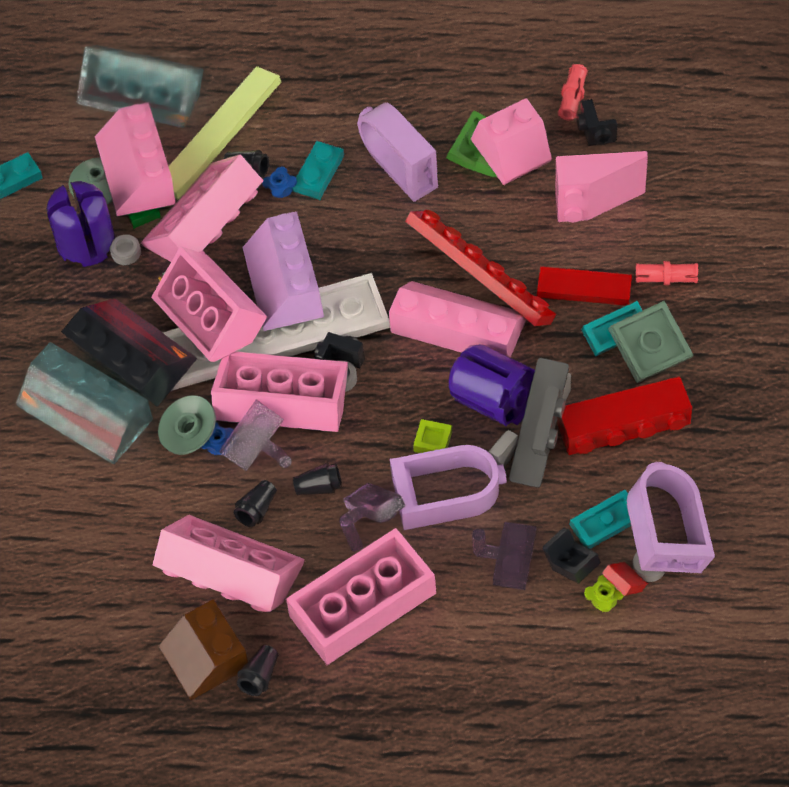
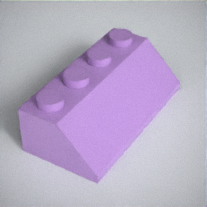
(282, 273)

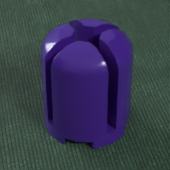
(71, 227)
(491, 384)

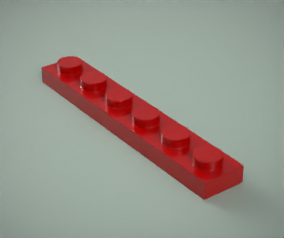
(487, 272)

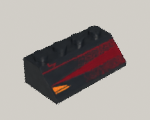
(129, 348)

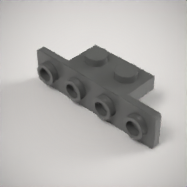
(539, 423)

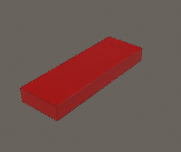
(584, 286)

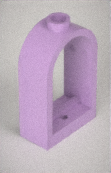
(399, 149)
(441, 460)
(669, 556)

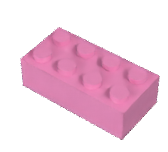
(361, 596)

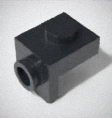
(595, 131)
(340, 348)
(570, 557)

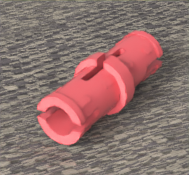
(572, 92)
(666, 273)

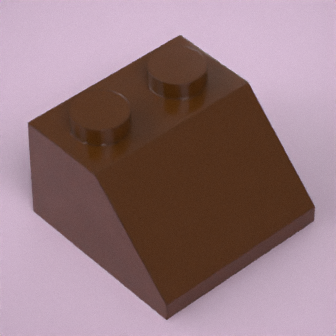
(203, 650)

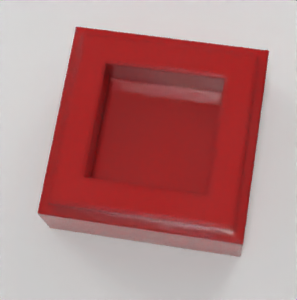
(624, 578)

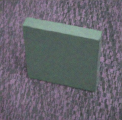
(650, 342)

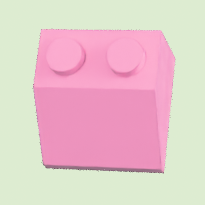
(513, 141)

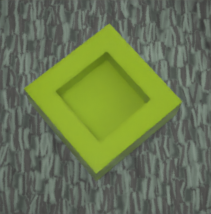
(432, 436)

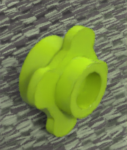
(603, 602)

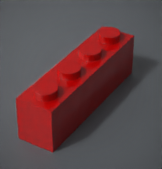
(625, 416)

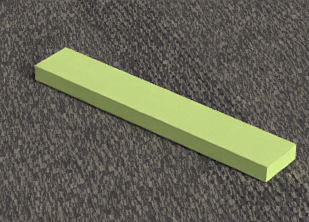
(221, 129)

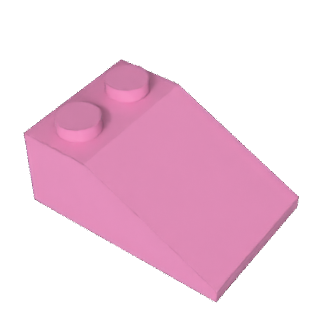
(597, 183)

